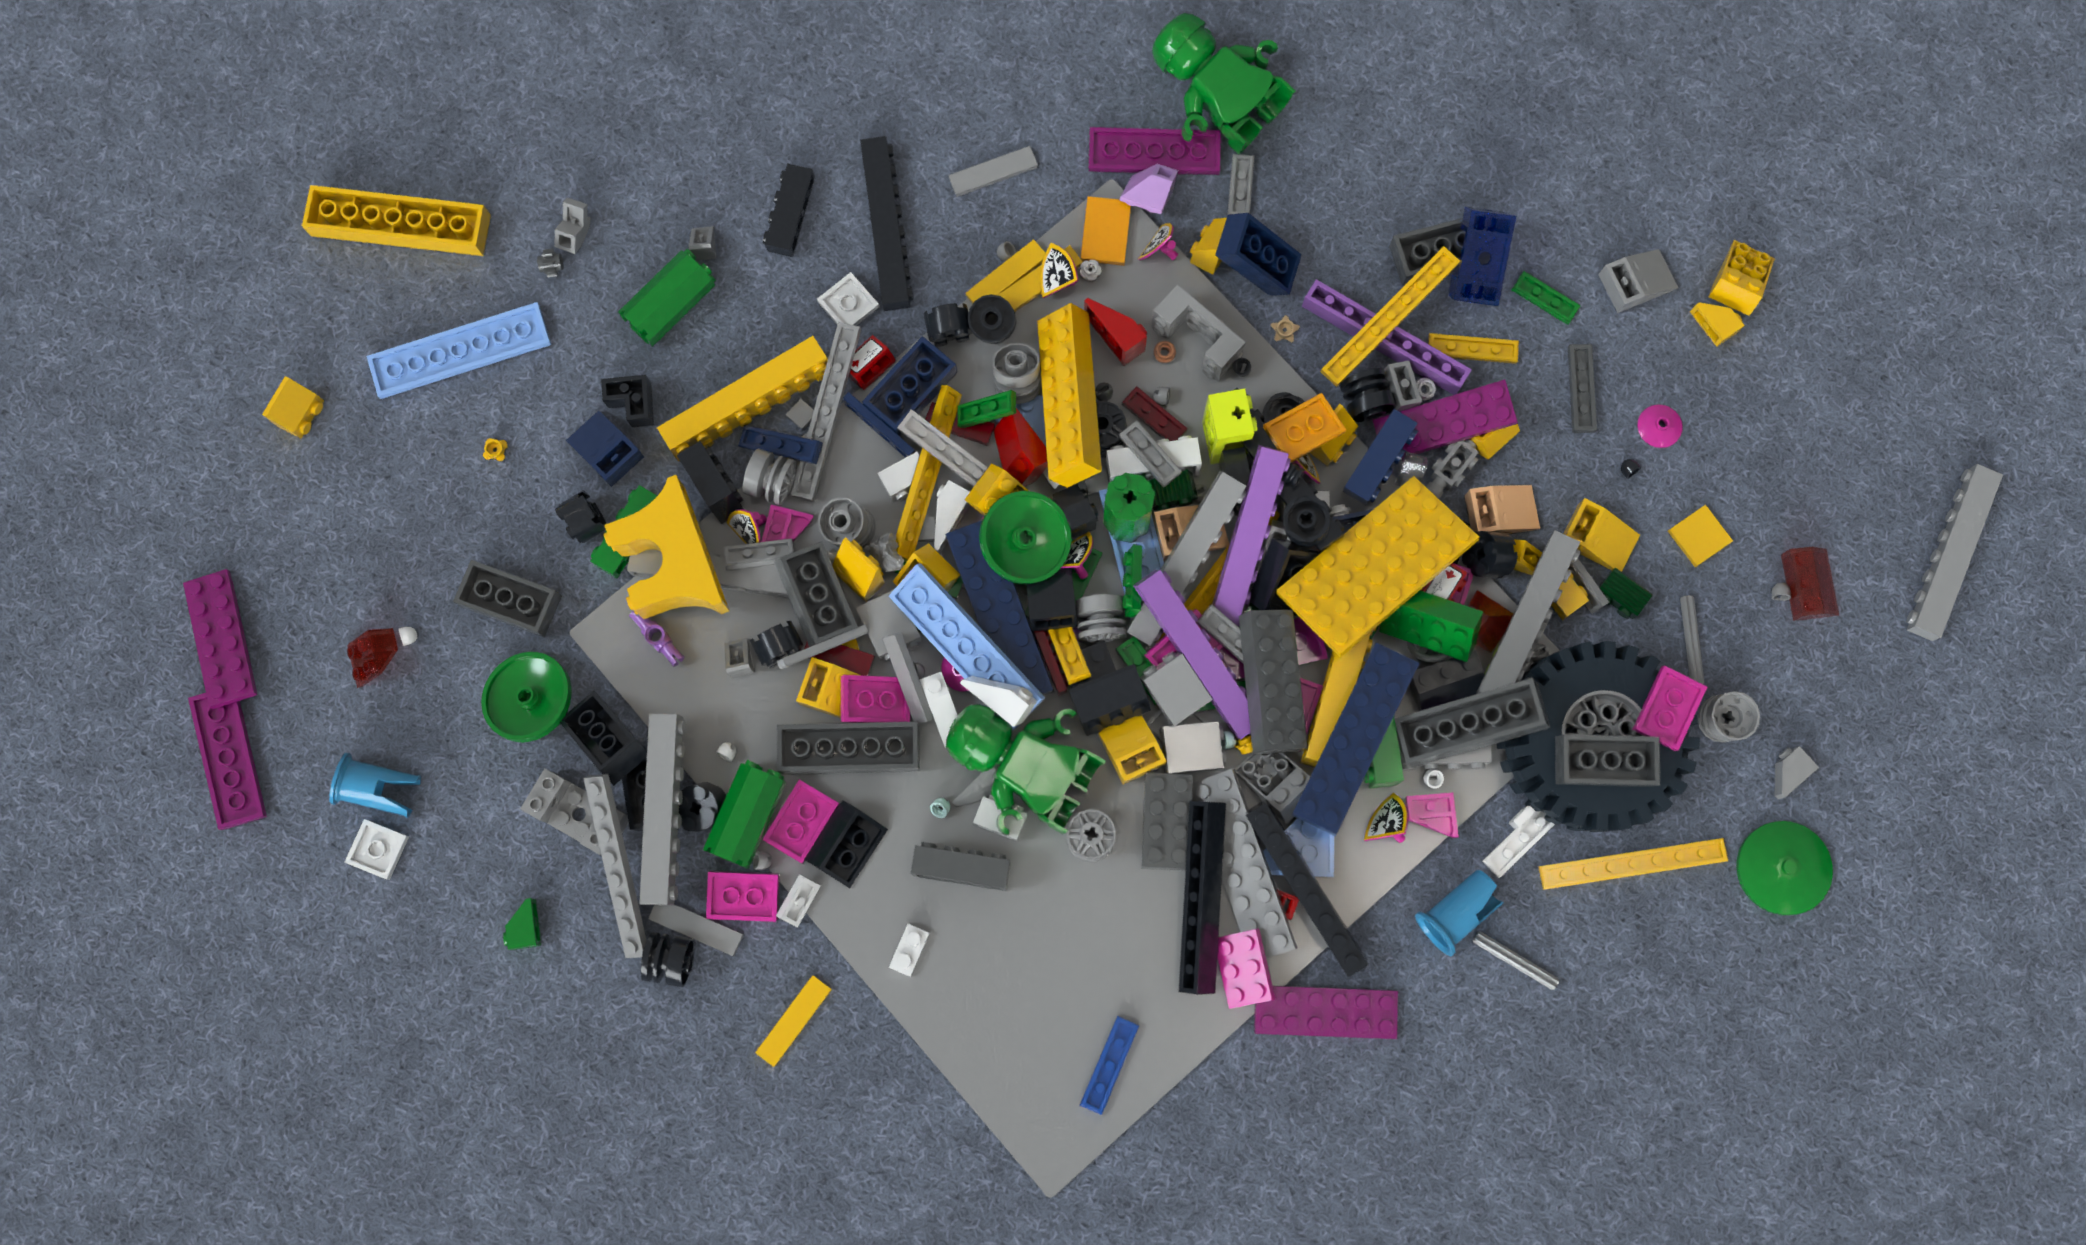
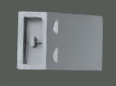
(1637, 279)
(1276, 780)

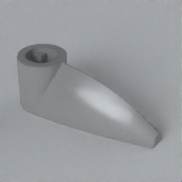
(977, 789)

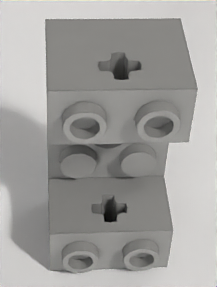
(1182, 307)
(555, 801)

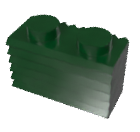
(1179, 491)
(1624, 594)

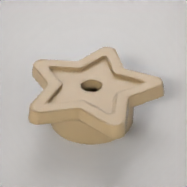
(1285, 323)

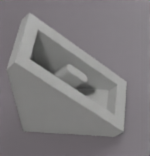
(703, 243)
(738, 658)

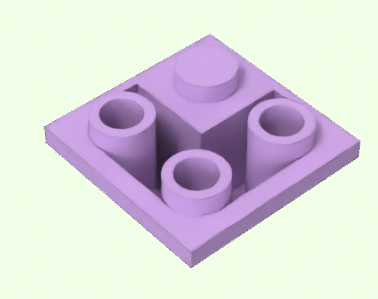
(1150, 188)

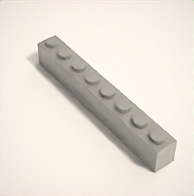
(1192, 548)
(1954, 552)
(752, 579)
(1531, 612)
(662, 809)

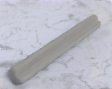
(1692, 638)
(1516, 960)

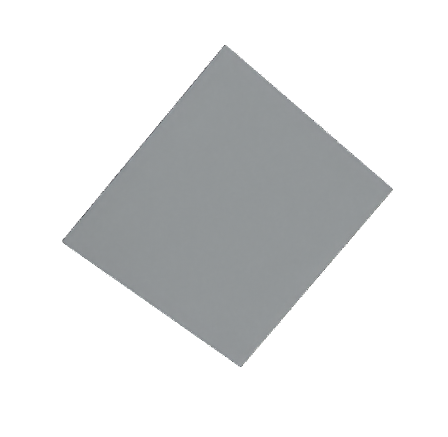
(1031, 976)

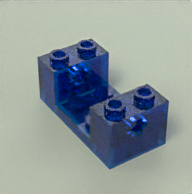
(1485, 232)

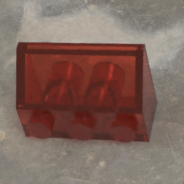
(1810, 583)

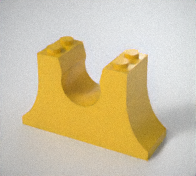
(686, 567)

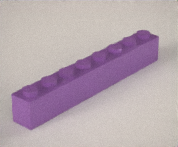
(1397, 345)
(1250, 532)
(1194, 644)

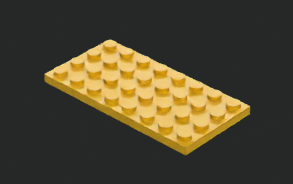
(1377, 566)

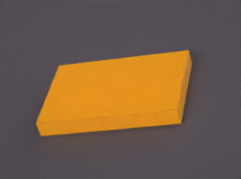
(1105, 230)
(1305, 427)

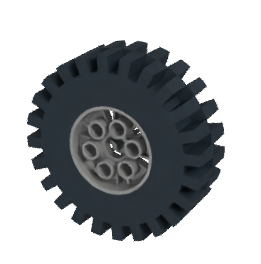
(1610, 680)

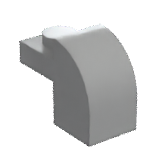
(574, 226)

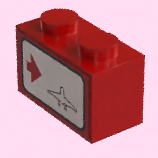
(870, 362)
(1447, 582)

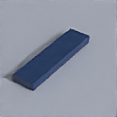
(877, 425)
(781, 444)

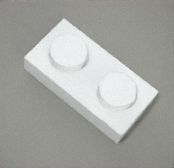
(798, 901)
(909, 950)

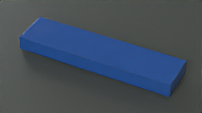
(1109, 1065)

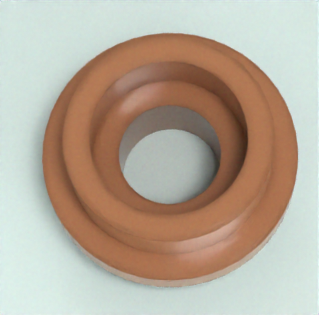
(1164, 345)

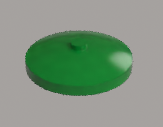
(1025, 537)
(526, 697)
(1784, 868)

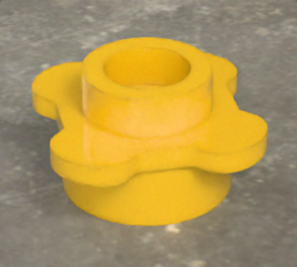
(489, 446)
(1244, 745)

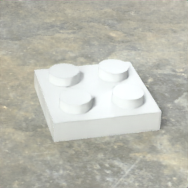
(848, 301)
(376, 849)

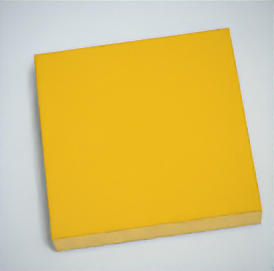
(1700, 536)

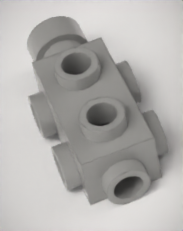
(1453, 466)

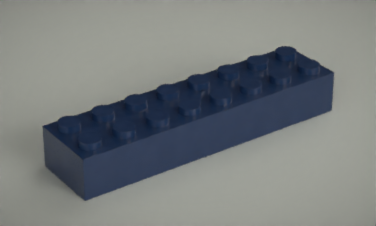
(998, 607)
(1355, 739)

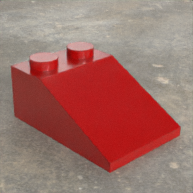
(1117, 330)
(1020, 449)

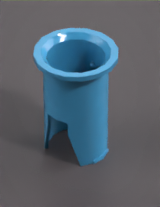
(364, 783)
(1459, 912)

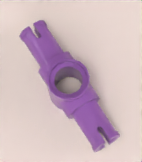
(662, 646)

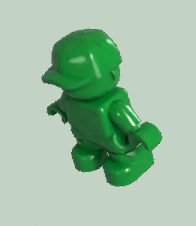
(1221, 83)
(1026, 765)

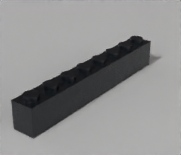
(885, 224)
(1288, 492)
(1306, 888)
(1202, 897)

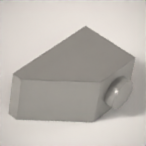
(1792, 770)

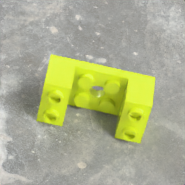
(1222, 428)

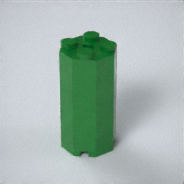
(667, 297)
(1128, 507)
(745, 814)

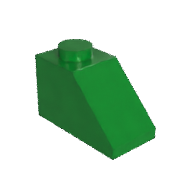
(523, 927)

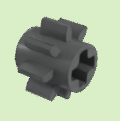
(550, 262)

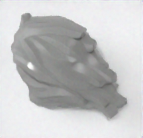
(885, 552)

